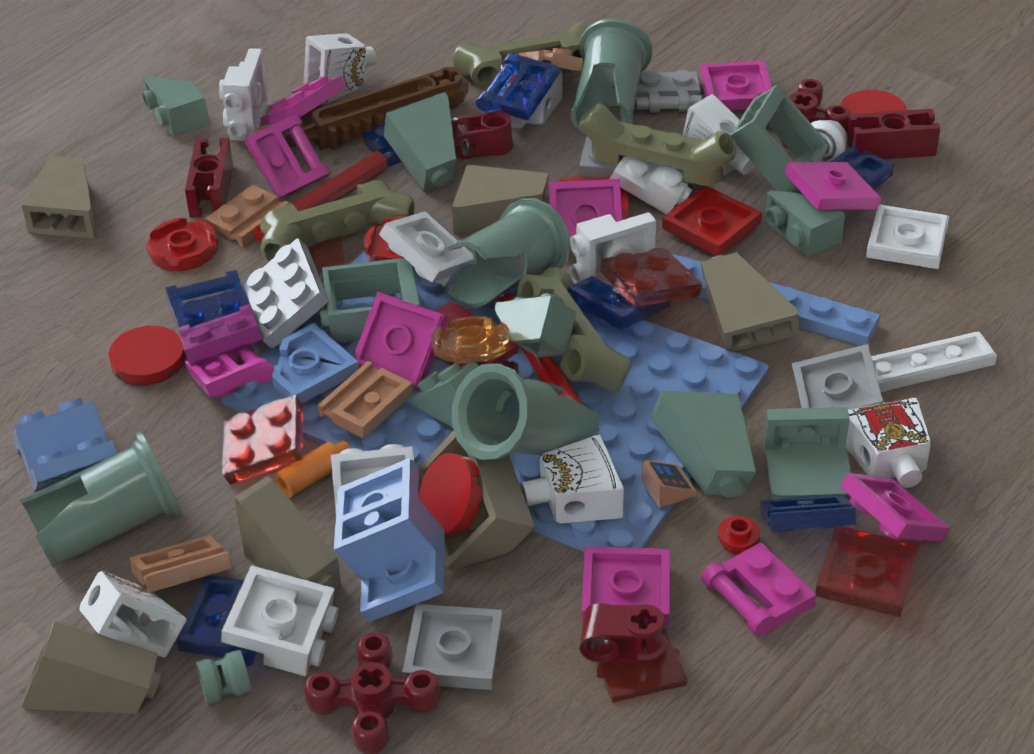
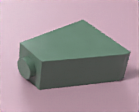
(424, 140)
(708, 439)

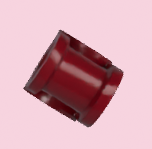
(483, 134)
(618, 633)

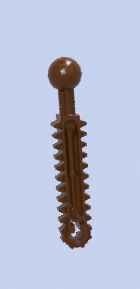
(365, 112)

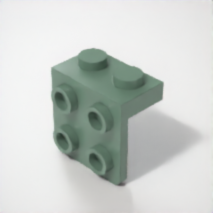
(806, 451)

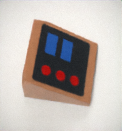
(666, 483)

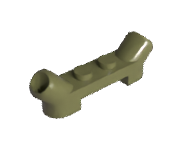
(485, 62)
(699, 159)
(334, 219)
(586, 354)

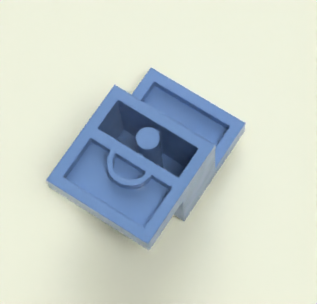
(61, 442)
(390, 540)

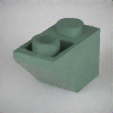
(175, 104)
(802, 223)
(538, 323)
(439, 391)

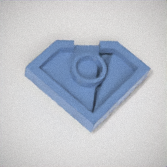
(311, 364)

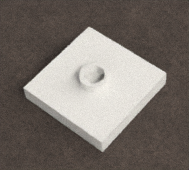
(908, 236)

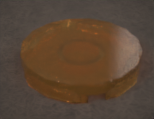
(471, 340)

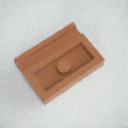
(560, 57)
(242, 213)
(365, 399)
(180, 563)

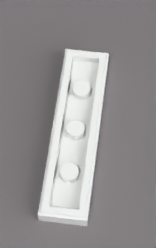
(933, 361)

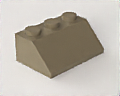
(502, 514)

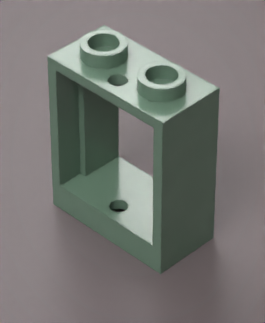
(789, 125)
(362, 281)

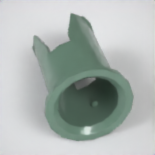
(613, 44)
(524, 228)
(506, 414)
(100, 503)

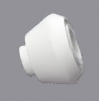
(834, 135)

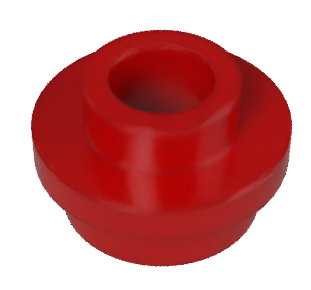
(738, 534)

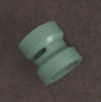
(223, 677)

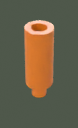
(309, 470)

